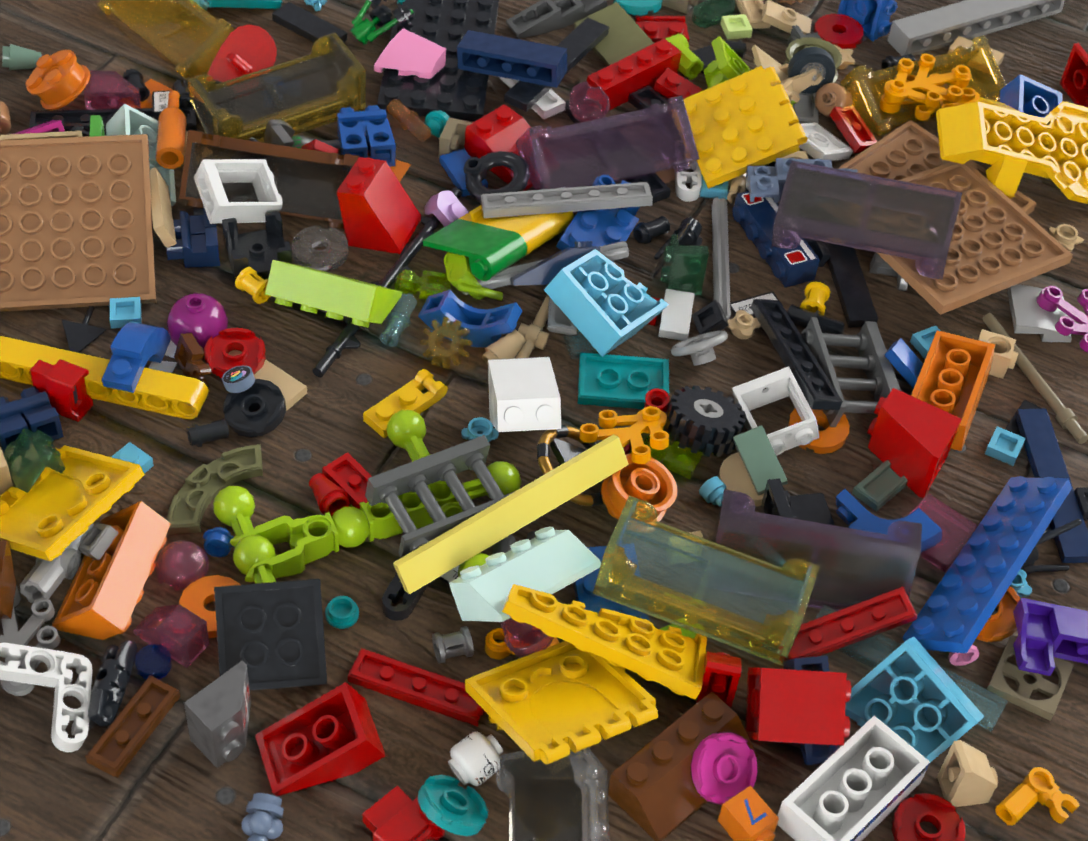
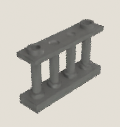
(872, 361)
(427, 470)

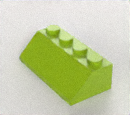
(330, 292)

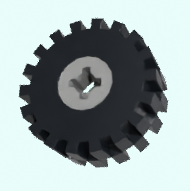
(704, 420)

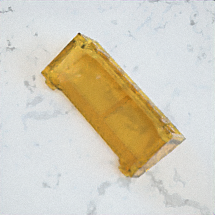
(175, 29)
(868, 86)

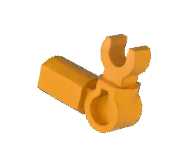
(1036, 787)

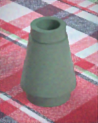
(19, 58)

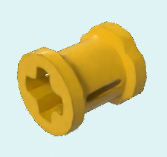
(252, 284)
(816, 296)

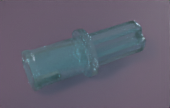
(398, 319)

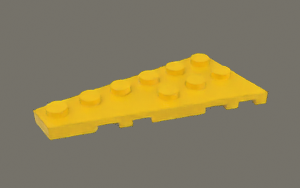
(617, 637)

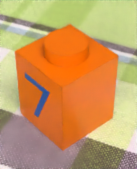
(748, 817)

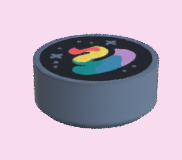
(238, 379)

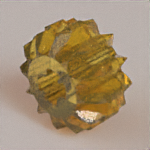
(449, 331)

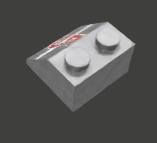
(221, 716)

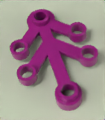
(1051, 298)

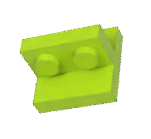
(725, 66)

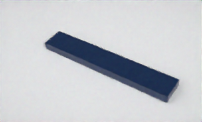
(1048, 461)

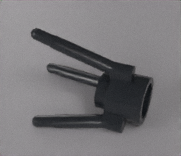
(687, 233)
(1048, 534)

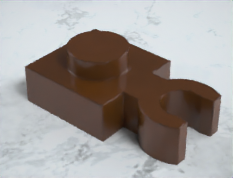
(190, 358)

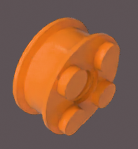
(58, 79)
(643, 481)

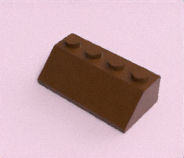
(657, 780)

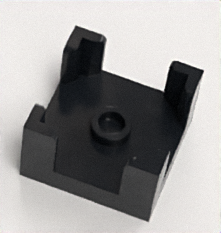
(256, 248)

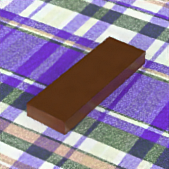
(133, 726)

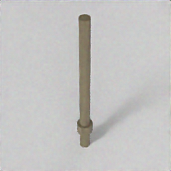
(1064, 415)

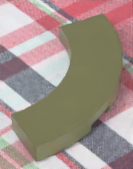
(205, 483)

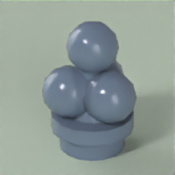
(264, 817)

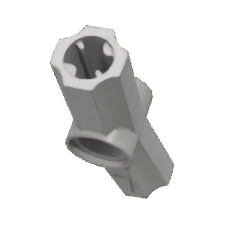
(48, 575)

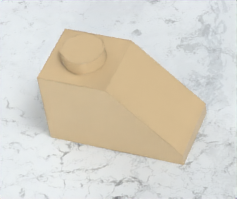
(966, 776)

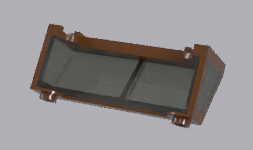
(301, 176)

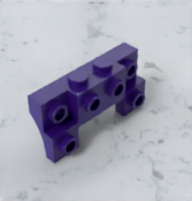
(1047, 633)

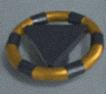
(563, 452)

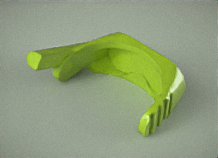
(461, 277)

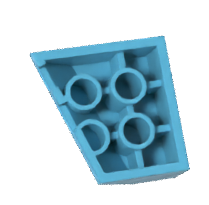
(602, 301)
(914, 700)

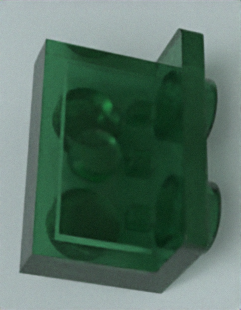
(684, 266)
(30, 456)

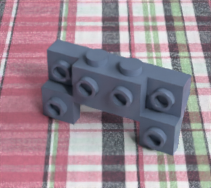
(770, 181)

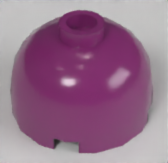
(196, 315)

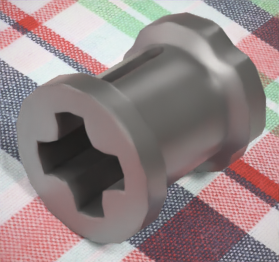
(452, 644)

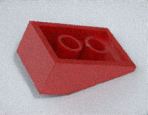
(496, 133)
(320, 742)

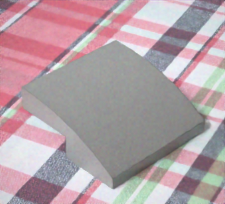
(1031, 318)

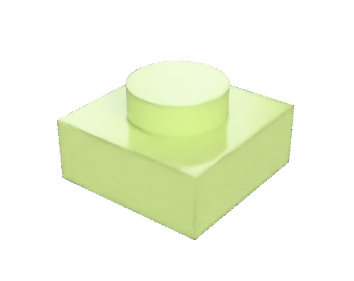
(736, 26)

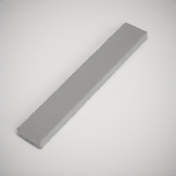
(566, 200)

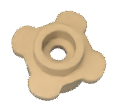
(743, 325)

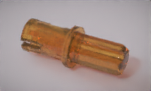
(409, 120)

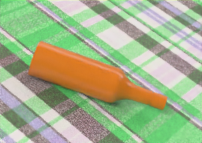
(171, 134)

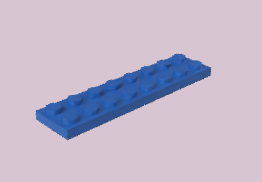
(988, 564)

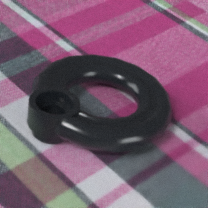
(476, 171)

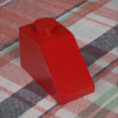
(720, 676)

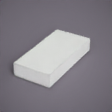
(677, 315)

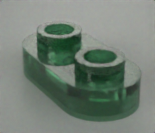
(710, 12)

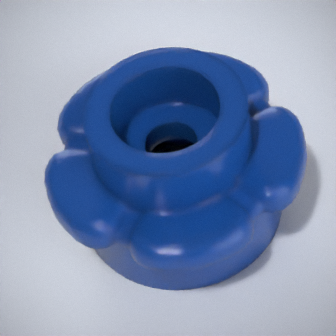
(217, 542)

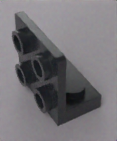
(802, 507)

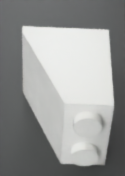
(523, 395)

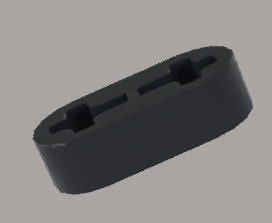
(393, 594)

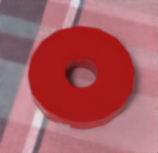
(850, 30)
(233, 339)
(929, 809)

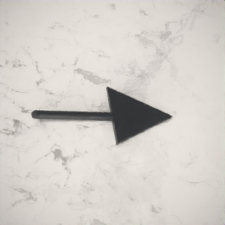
(81, 335)

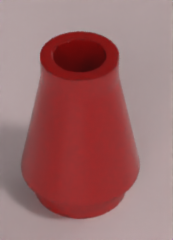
(328, 494)

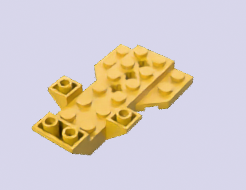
(1019, 144)

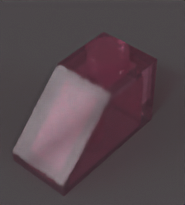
(110, 91)
(177, 630)

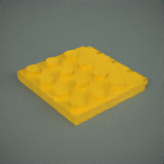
(742, 125)
(64, 503)
(561, 701)

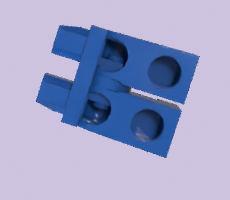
(366, 129)

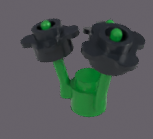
(380, 16)

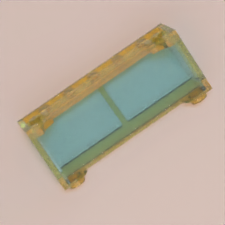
(704, 584)

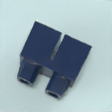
(198, 241)
(29, 412)

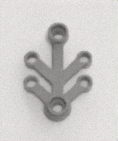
(25, 634)

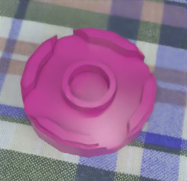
(723, 767)

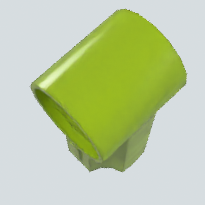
(690, 64)

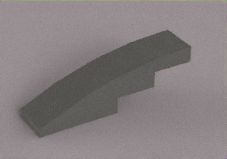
(552, 15)

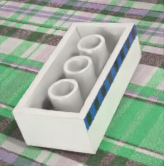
(854, 787)

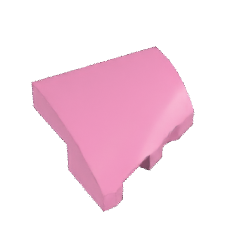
(412, 56)

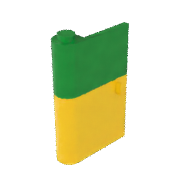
(498, 241)

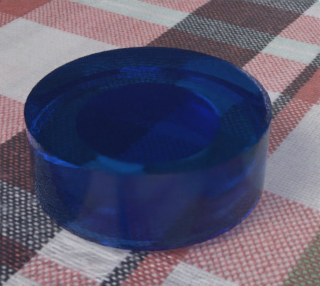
(153, 661)

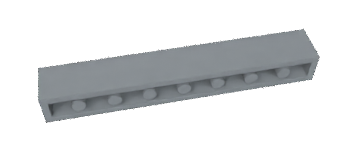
(965, 19)

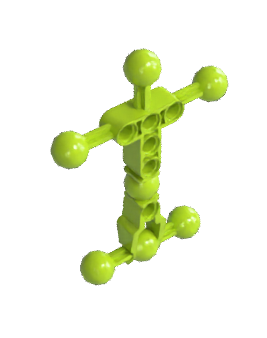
(349, 526)

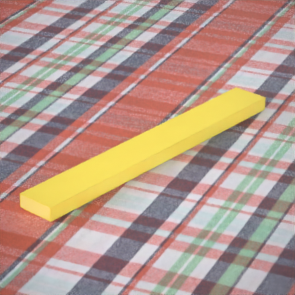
(510, 514)

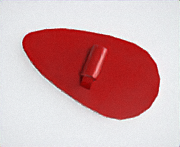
(242, 53)

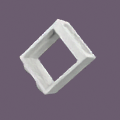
(255, 171)
(778, 386)

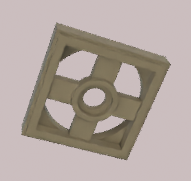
(1043, 708)

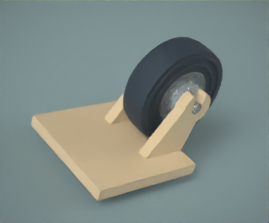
(807, 68)

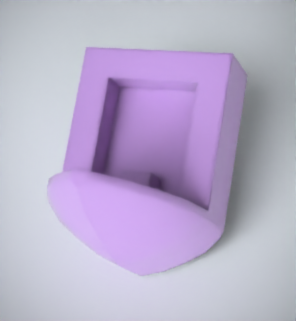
(445, 207)

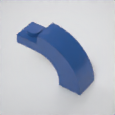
(484, 324)
(130, 352)
(853, 511)

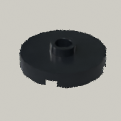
(262, 396)

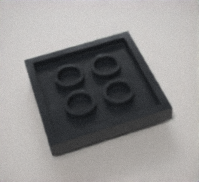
(273, 631)

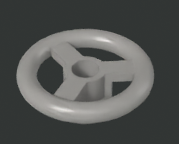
(700, 347)

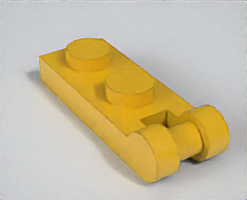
(405, 398)

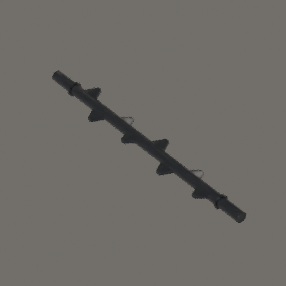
(346, 339)

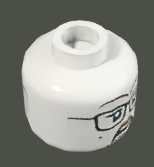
(475, 758)

